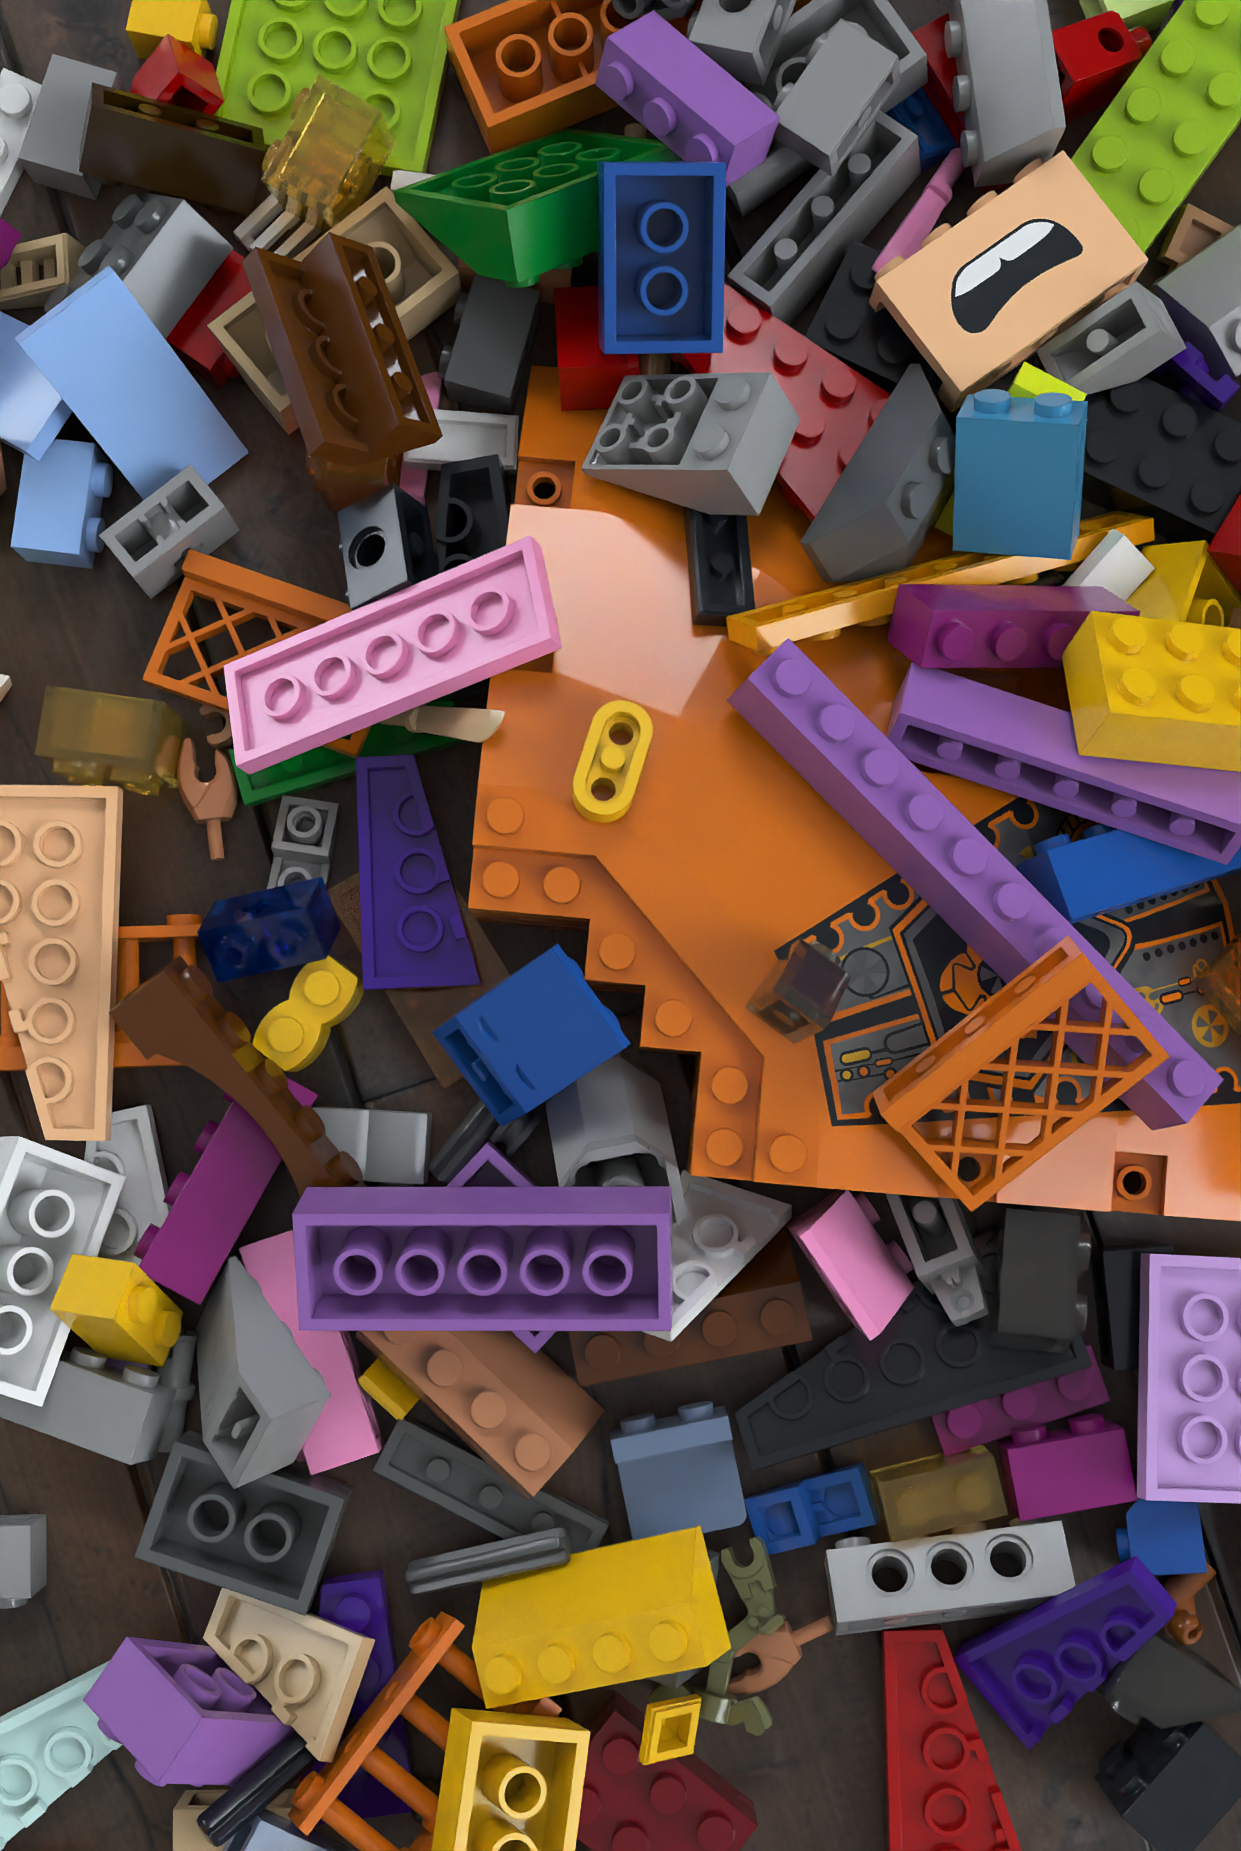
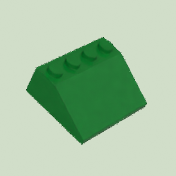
(526, 204)

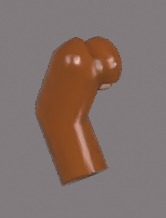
(1184, 1624)

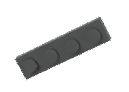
(472, 1489)

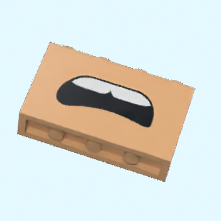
(1008, 276)

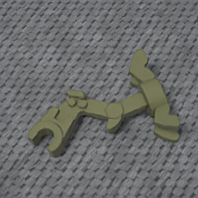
(755, 1588)

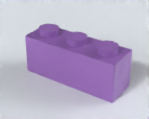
(685, 97)

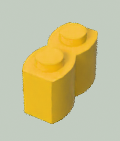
(300, 1027)

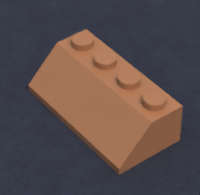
(495, 1396)

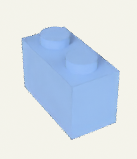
(62, 505)

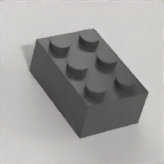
(159, 254)
(252, 1539)

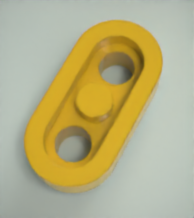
(612, 764)

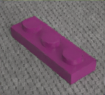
(1020, 1409)

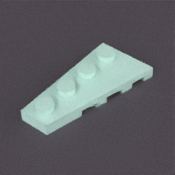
(47, 1751)

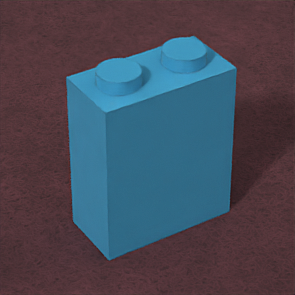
(1019, 474)

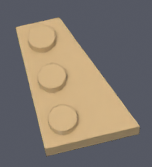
(295, 1661)

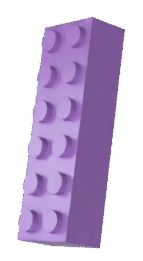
(484, 1258)

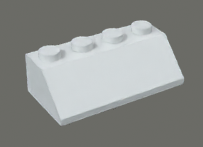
(47, 1213)

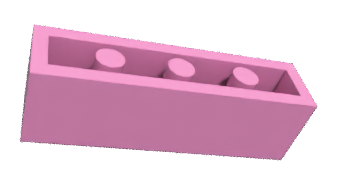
(348, 1422)

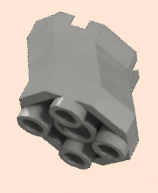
(614, 1131)

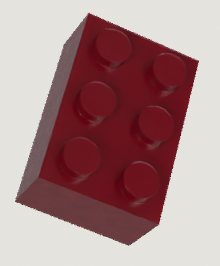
(654, 1805)

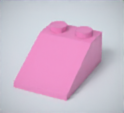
(853, 1259)

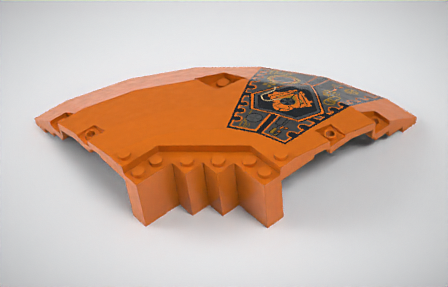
(744, 857)

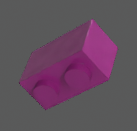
(1066, 1467)

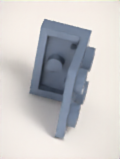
(678, 1471)

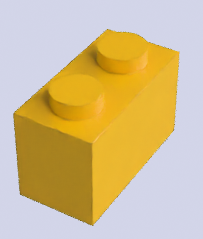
(117, 1310)

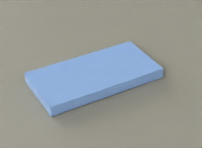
(129, 386)

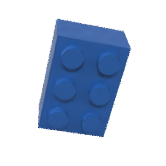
(661, 256)

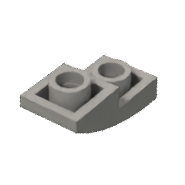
(303, 841)

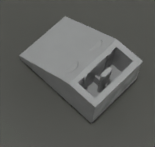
(696, 439)
(252, 1381)

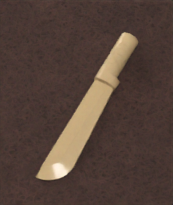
(452, 722)

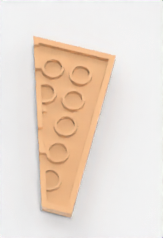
(62, 947)

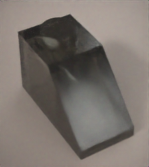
(800, 991)

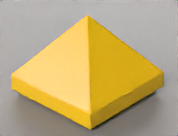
(669, 1729)

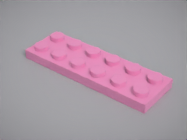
(391, 655)

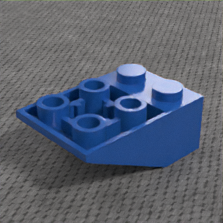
(531, 1035)

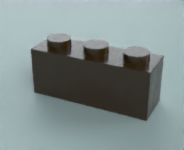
(171, 150)

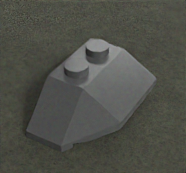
(888, 488)

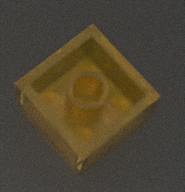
(327, 155)
(110, 738)

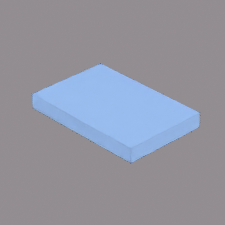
(28, 403)

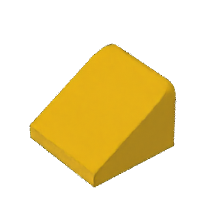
(388, 1390)

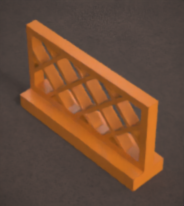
(254, 597)
(987, 1034)

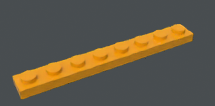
(872, 600)

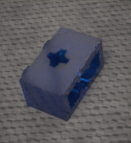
(269, 930)

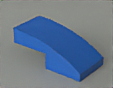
(812, 1508)

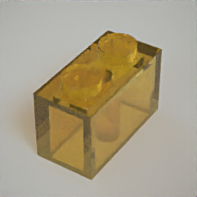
(938, 1493)

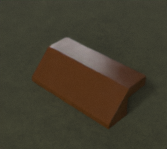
(342, 352)

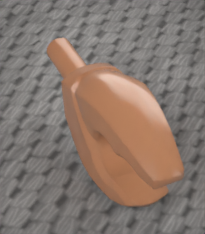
(211, 800)
(776, 1654)

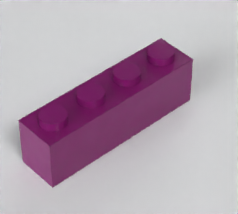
(993, 623)
(212, 1202)

